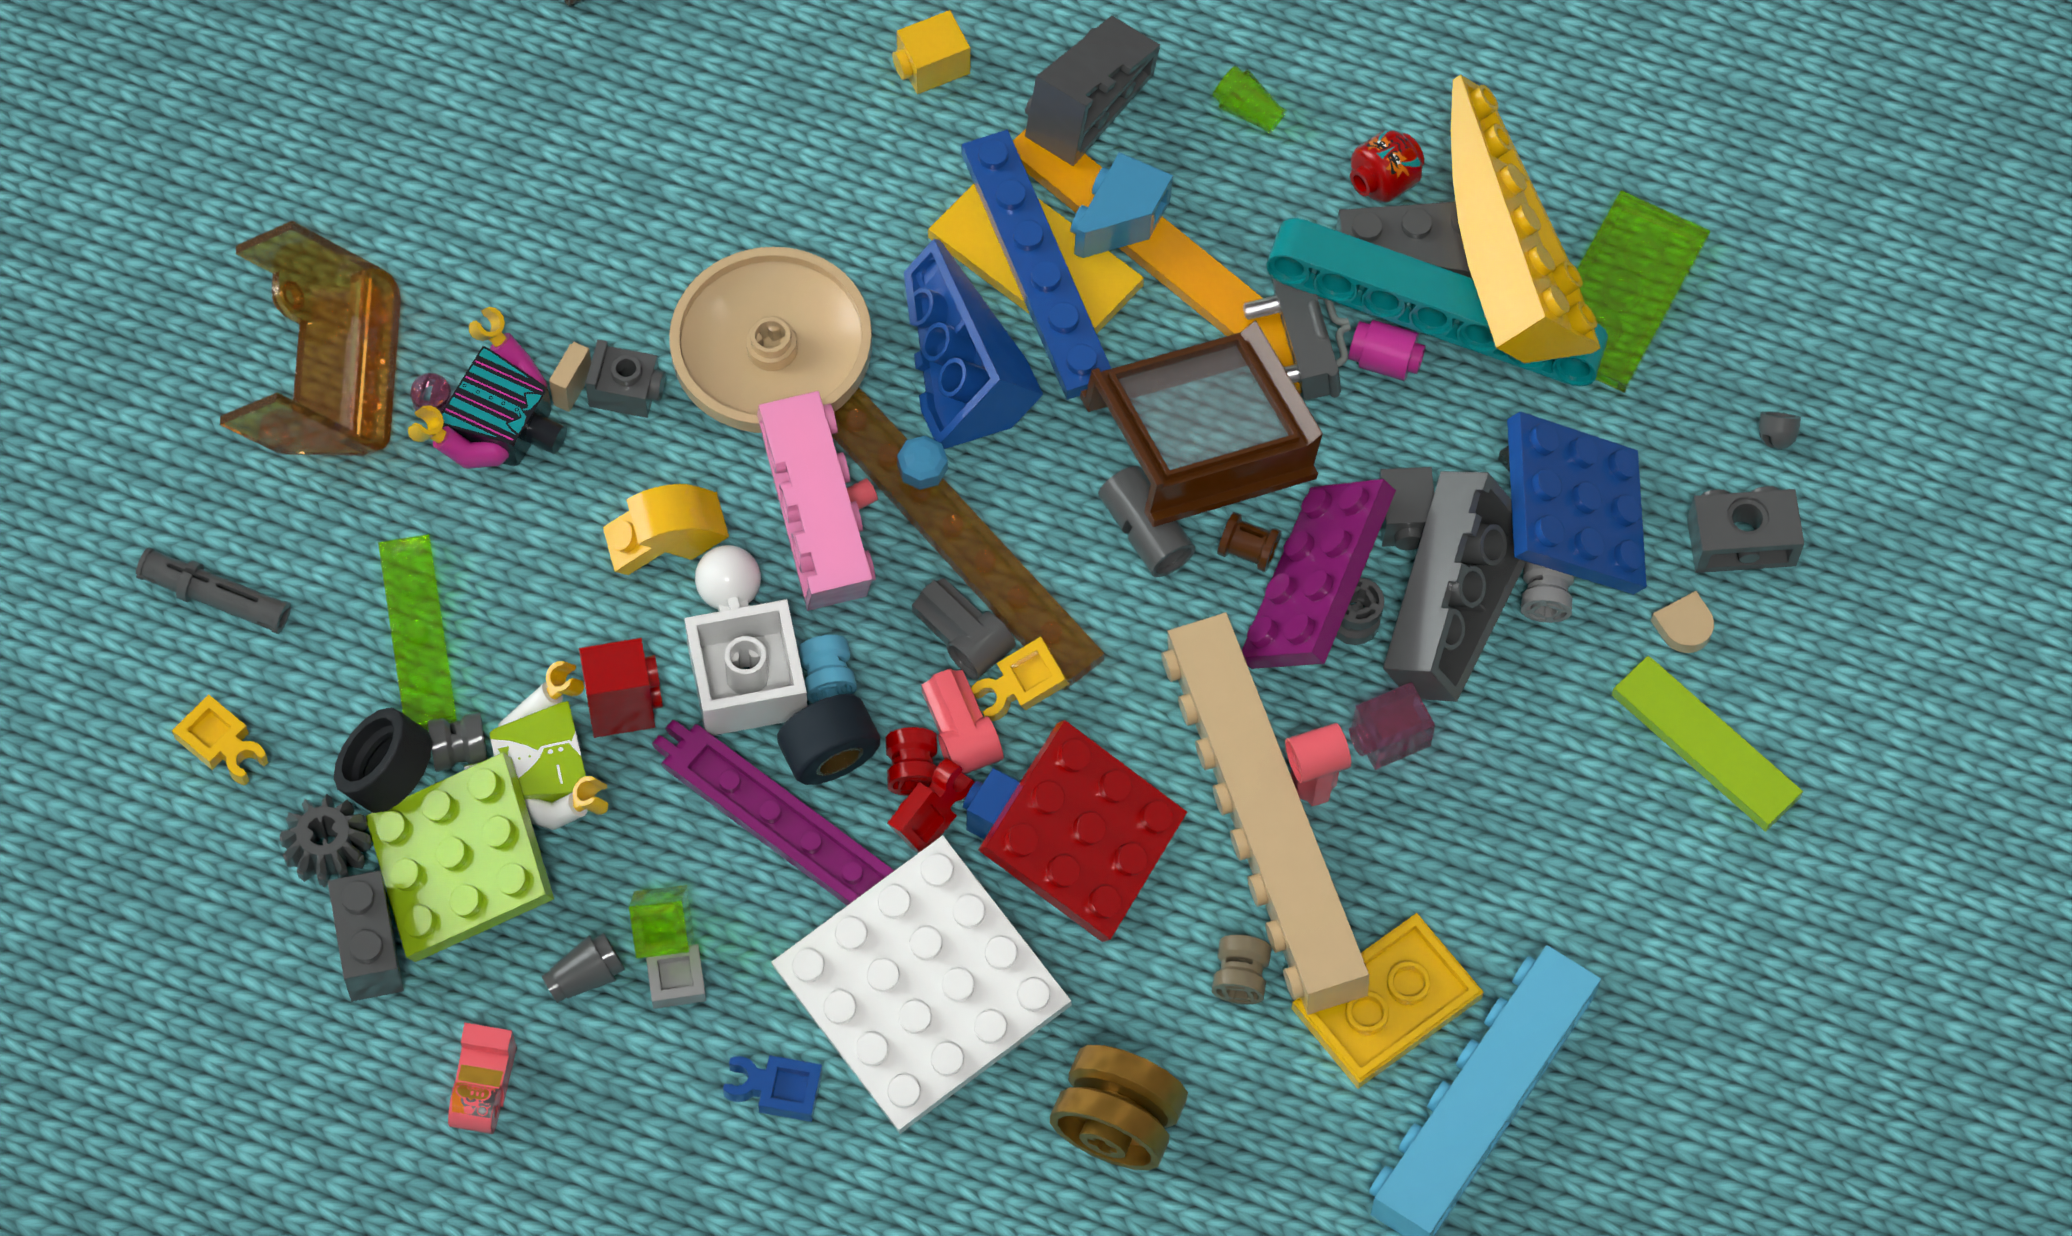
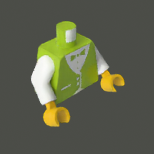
(547, 753)

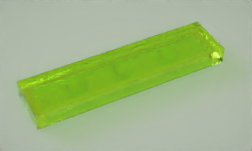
(417, 629)

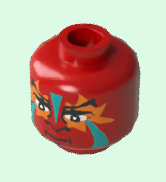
(1386, 166)

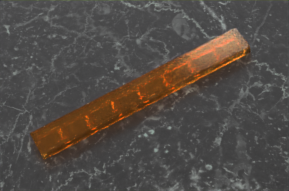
(965, 541)

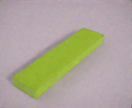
(1707, 743)

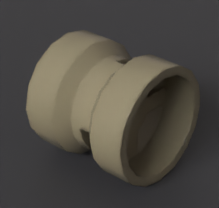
(1241, 969)

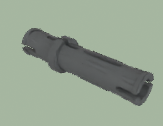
(193, 582)

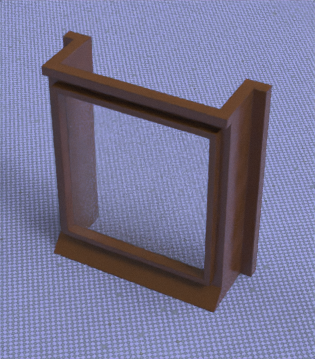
(1210, 424)

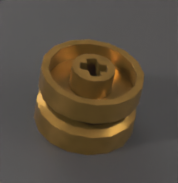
(1118, 1107)

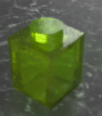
(661, 921)

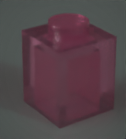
(1391, 726)

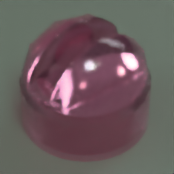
(439, 395)

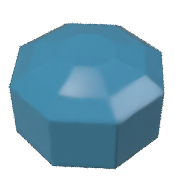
(922, 462)

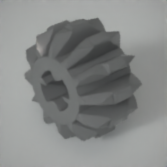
(321, 823)

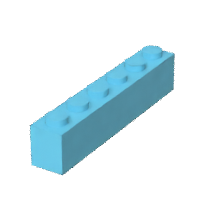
(1484, 1096)

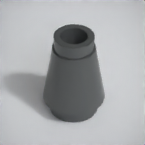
(584, 968)

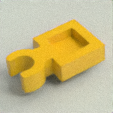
(1027, 676)
(216, 736)

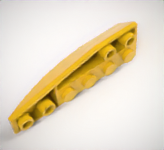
(1509, 241)

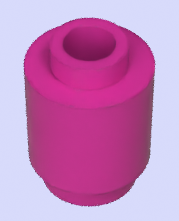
(1386, 349)

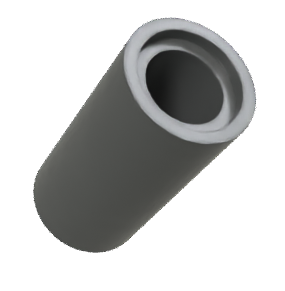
(1159, 547)

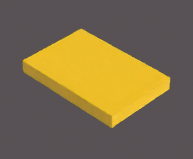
(1410, 997)

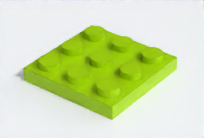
(459, 857)

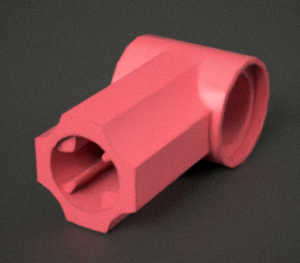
(963, 731)
(1316, 762)

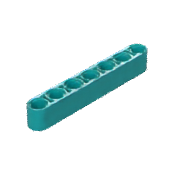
(1403, 293)

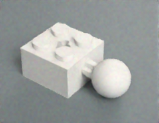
(740, 638)

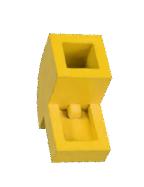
(662, 520)

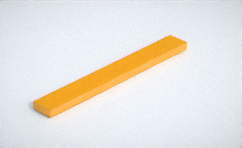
(1166, 255)

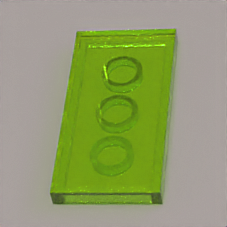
(1635, 278)

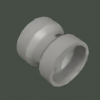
(1546, 594)

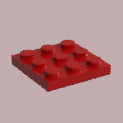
(1083, 831)

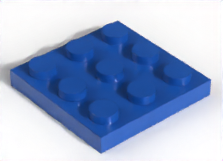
(1576, 503)

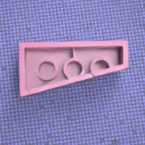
(815, 500)

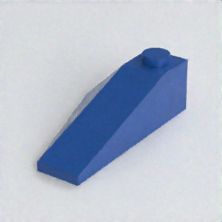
(969, 362)

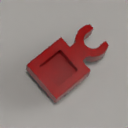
(927, 809)

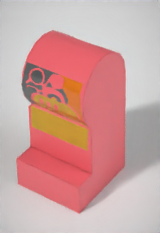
(481, 1078)

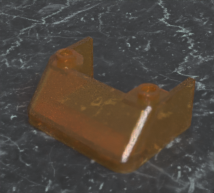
(343, 350)

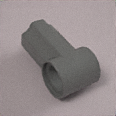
(971, 638)

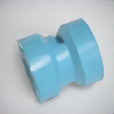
(826, 667)

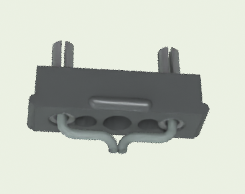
(1306, 337)

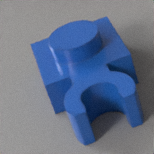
(785, 1087)

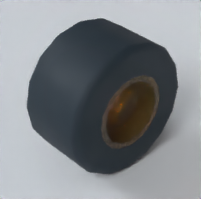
(828, 739)

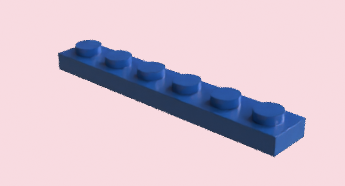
(1035, 260)

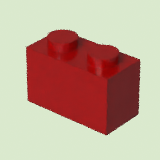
(620, 687)

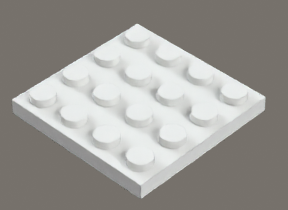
(921, 984)

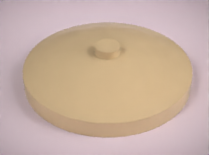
(769, 331)

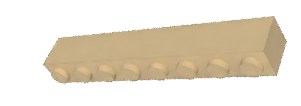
(1266, 815)

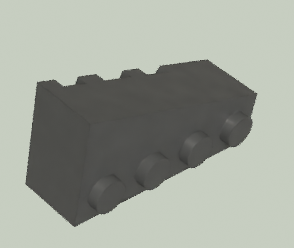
(1417, 230)
(1455, 586)

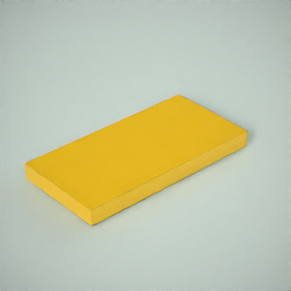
(1101, 279)

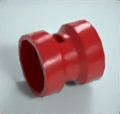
(911, 758)

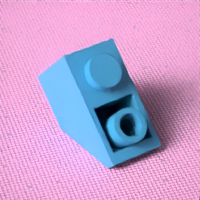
(1124, 207)

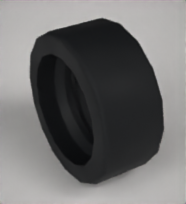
(382, 760)

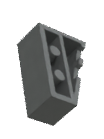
(1089, 88)

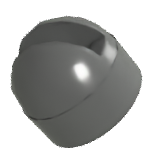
(1778, 429)

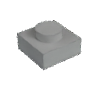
(676, 979)

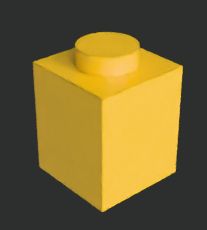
(932, 52)

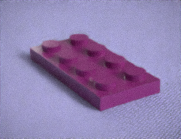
(1317, 574)

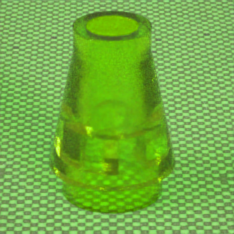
(1248, 99)

